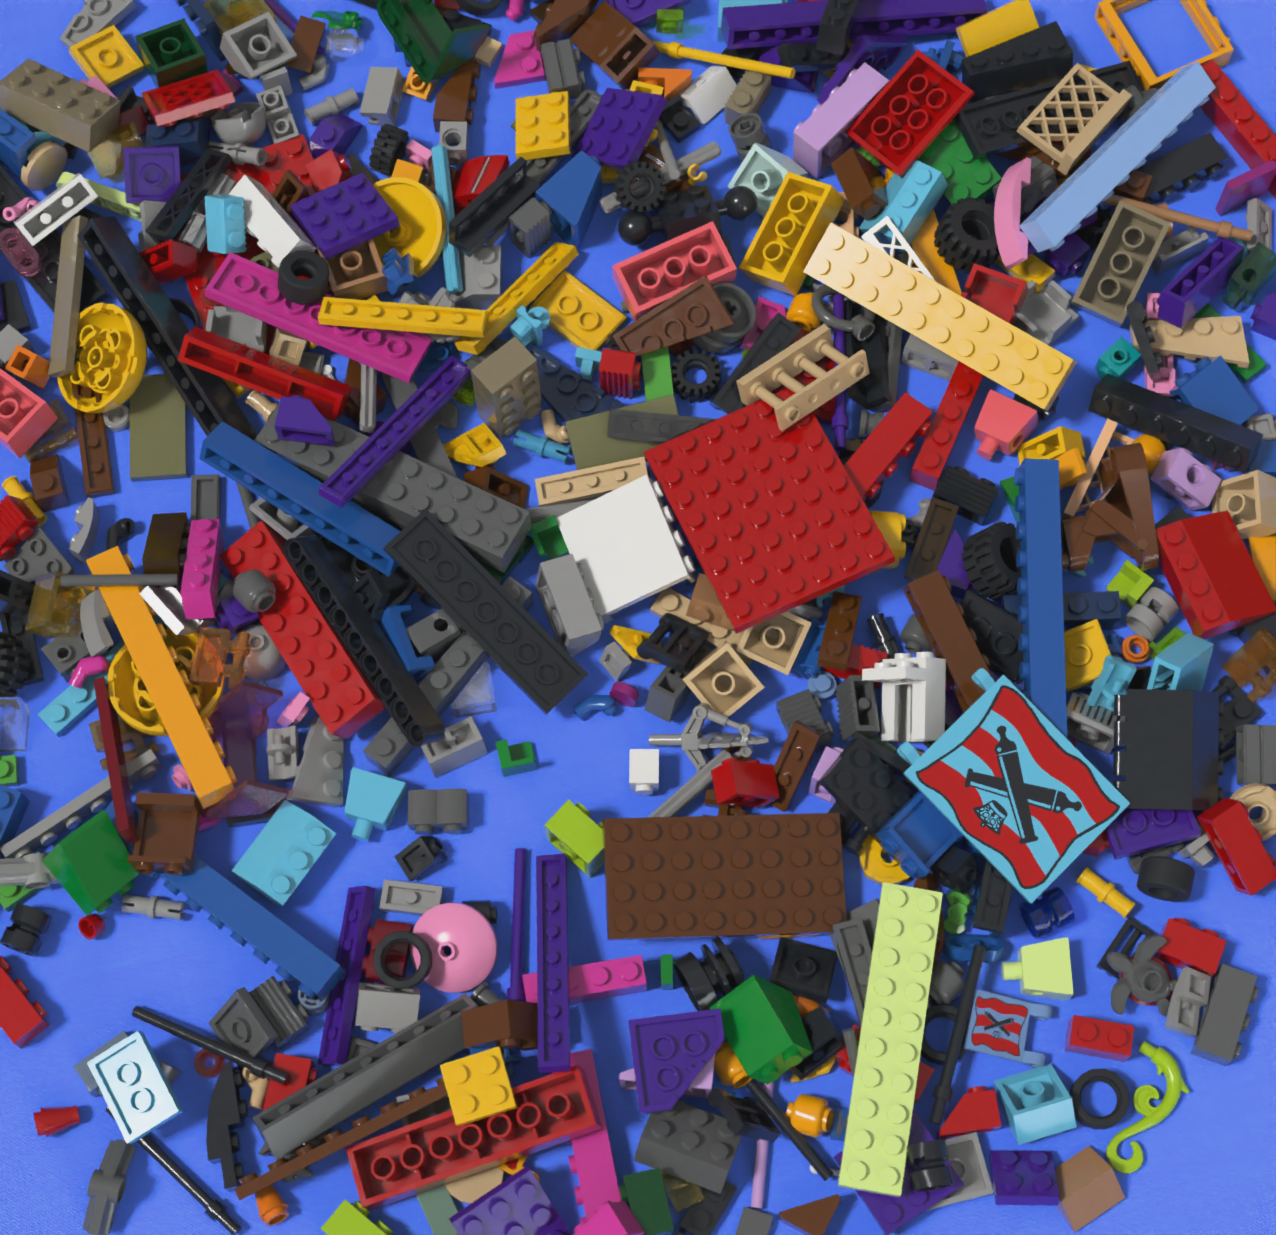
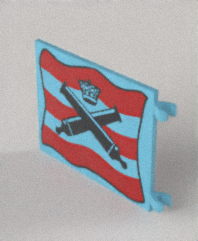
(1015, 787)

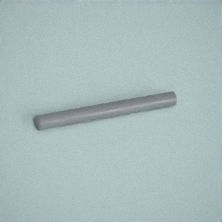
(666, 151)

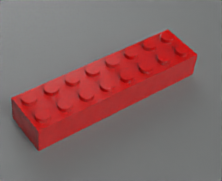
(305, 636)
(441, 1152)

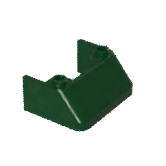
(428, 39)

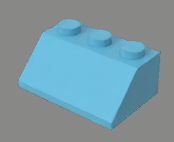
(909, 202)
(283, 852)

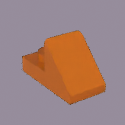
(672, 80)

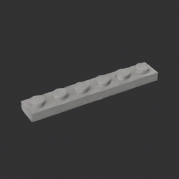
(72, 813)

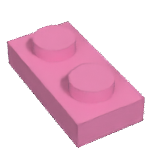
(294, 711)

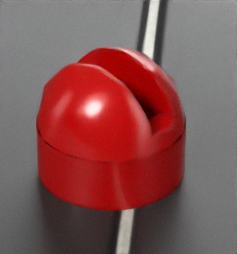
(91, 926)

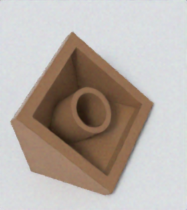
(1086, 1188)

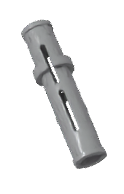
(241, 153)

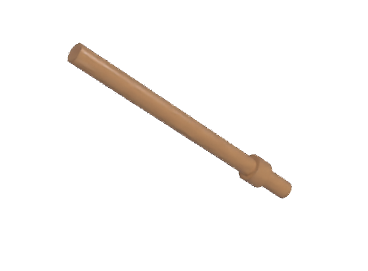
(1223, 228)

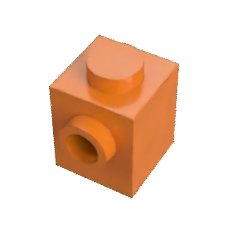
(29, 366)

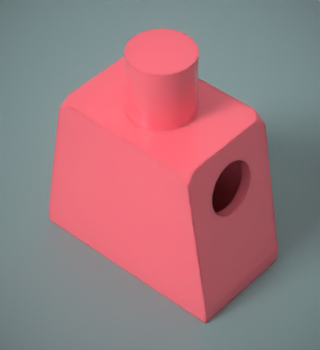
(1003, 425)

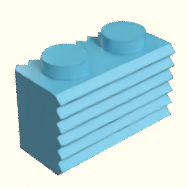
(225, 223)

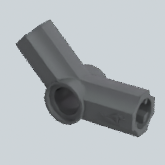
(107, 1187)

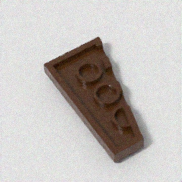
(680, 318)

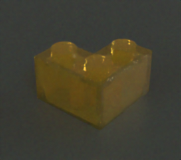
(109, 153)
(55, 606)

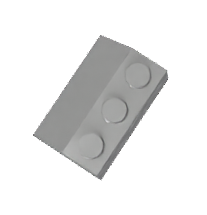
(568, 604)

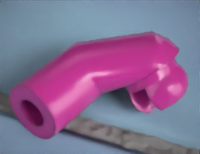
(516, 9)
(86, 667)

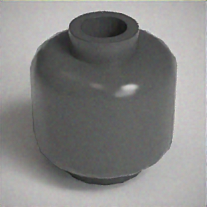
(254, 591)
(914, 636)
(945, 983)

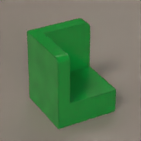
(548, 539)
(515, 758)

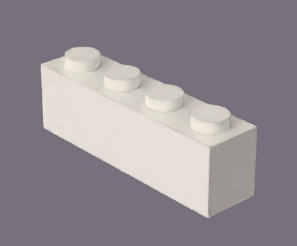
(269, 221)

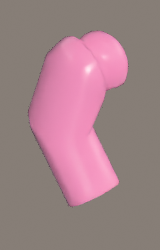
(19, 209)

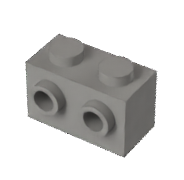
(386, 1007)

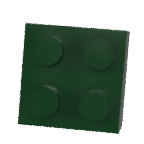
(171, 53)
(647, 1201)

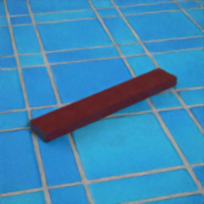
(115, 762)

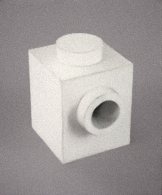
(644, 771)

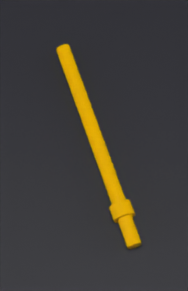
(677, 51)

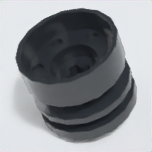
(710, 976)

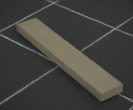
(67, 299)

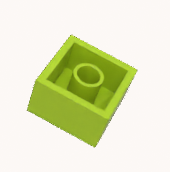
(577, 837)

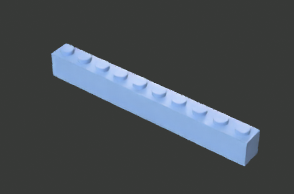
(1117, 158)

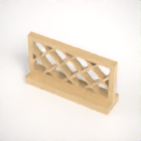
(1087, 135)

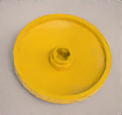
(420, 220)

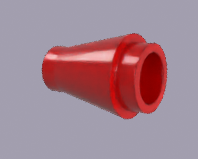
(55, 1119)

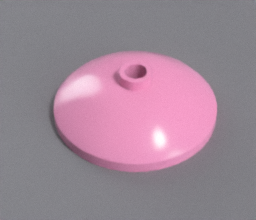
(471, 943)

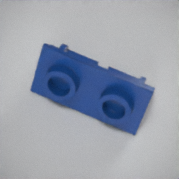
(807, 657)

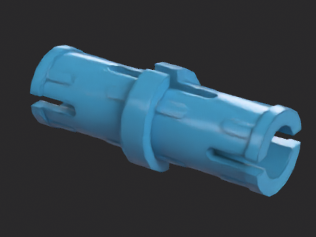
(542, 446)

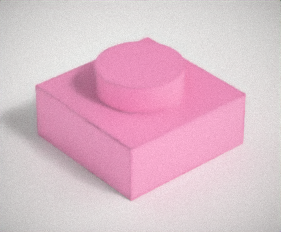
(419, 155)

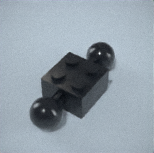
(686, 211)

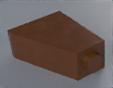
(861, 183)

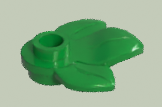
(340, 20)

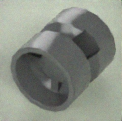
(746, 131)

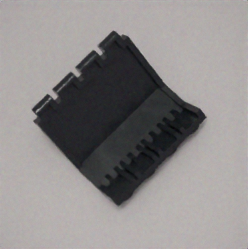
(1169, 748)

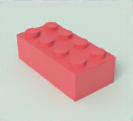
(671, 267)
(22, 416)

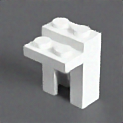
(911, 696)

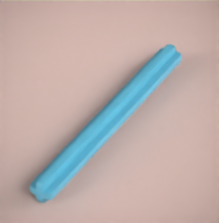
(444, 194)

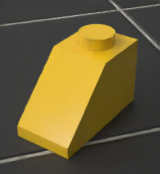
(1051, 444)

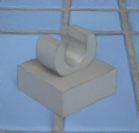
(616, 661)

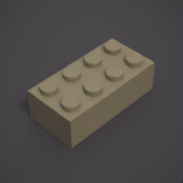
(59, 105)
(1120, 263)
(507, 388)

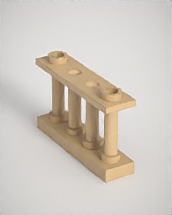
(792, 361)

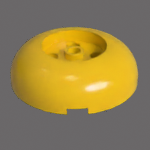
(110, 358)
(127, 686)

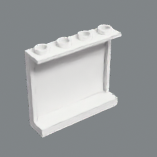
(626, 546)

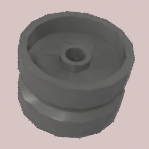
(743, 313)

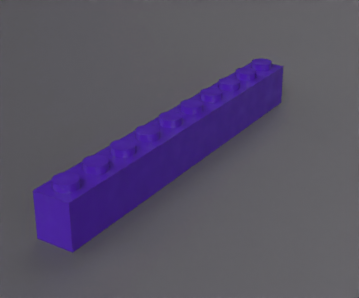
(801, 20)

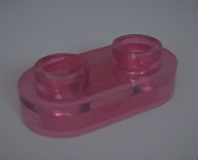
(21, 253)

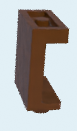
(166, 833)

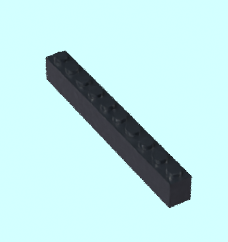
(161, 324)

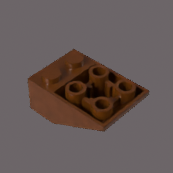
(614, 45)

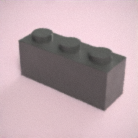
(1225, 1015)

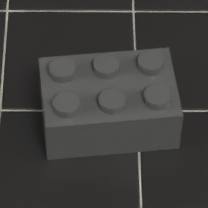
(689, 1145)

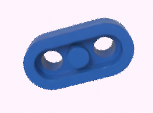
(960, 947)

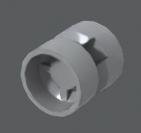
(1153, 611)

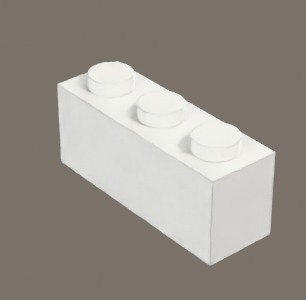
(55, 209)

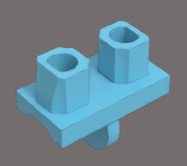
(530, 325)
(1112, 681)

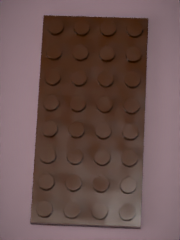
(723, 876)

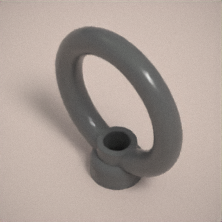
(860, 325)

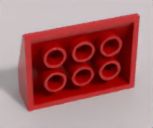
(909, 113)
(1212, 574)

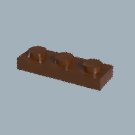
(839, 631)
(794, 762)

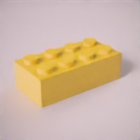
(791, 233)

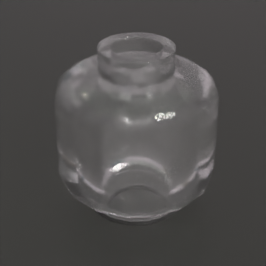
(343, 45)

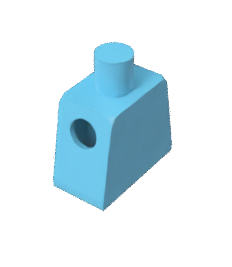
(372, 801)

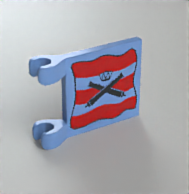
(1000, 1027)

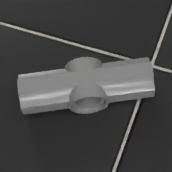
(195, 231)
(26, 871)

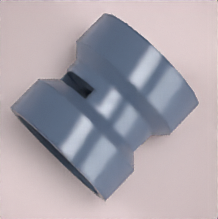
(315, 1005)

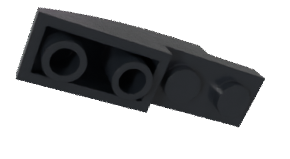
(224, 1115)

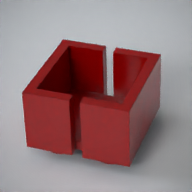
(996, 292)

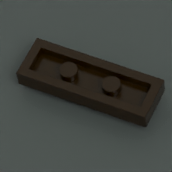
(931, 539)

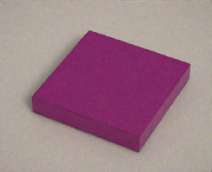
(1246, 187)

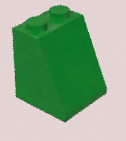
(92, 864)
(763, 1028)

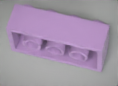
(823, 134)

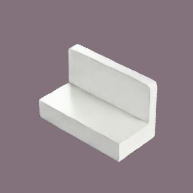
(709, 93)

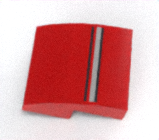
(476, 176)

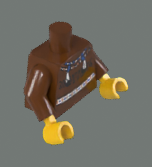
(653, 155)

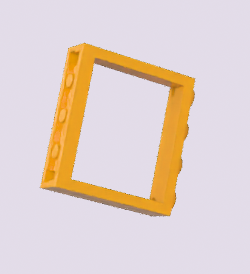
(1126, 49)

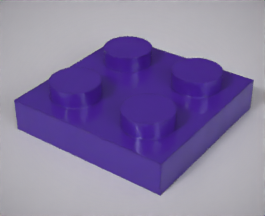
(151, 173)
(1024, 1178)

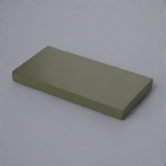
(157, 430)
(593, 447)

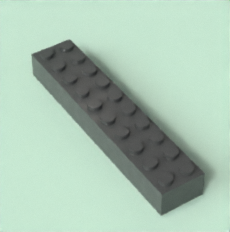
(406, 486)

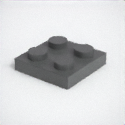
(243, 1025)

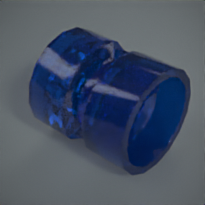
(1057, 913)

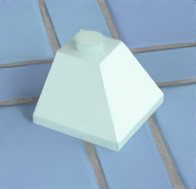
(764, 173)

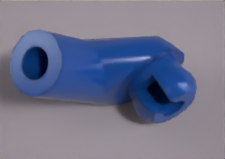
(596, 702)

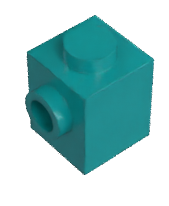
(1118, 360)

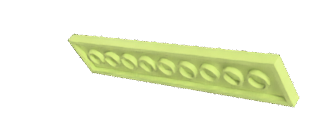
(890, 1040)

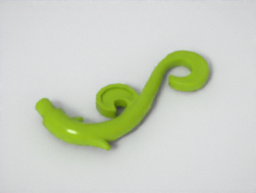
(1152, 1115)

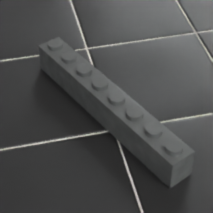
(440, 687)
(363, 1079)

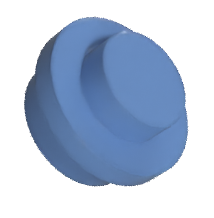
(822, 685)

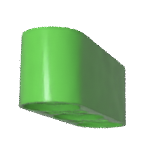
(657, 374)

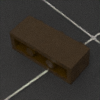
(166, 544)

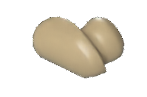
(551, 429)
(259, 1089)

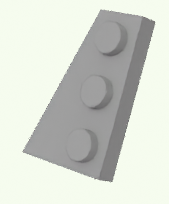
(95, 17)
(321, 768)

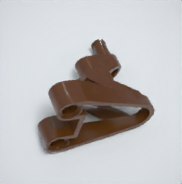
(1123, 520)

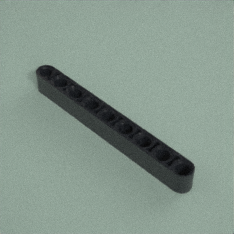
(364, 640)

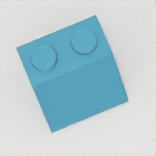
(1035, 1104)

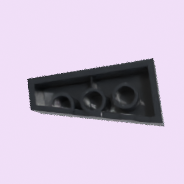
(1019, 63)

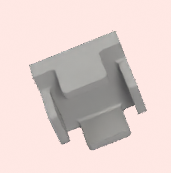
(1046, 313)
(238, 327)

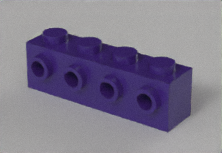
(1199, 282)

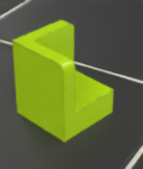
(1130, 583)

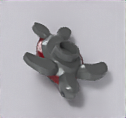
(1142, 977)

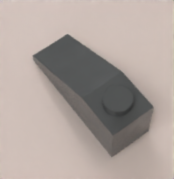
(669, 690)

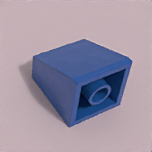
(573, 197)

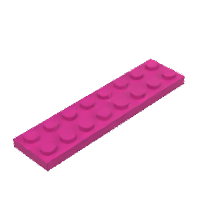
(256, 293)

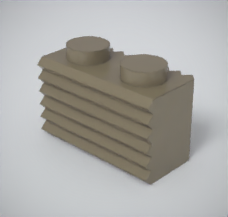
(748, 95)

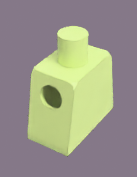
(1042, 969)

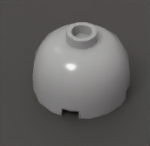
(241, 124)
(264, 658)

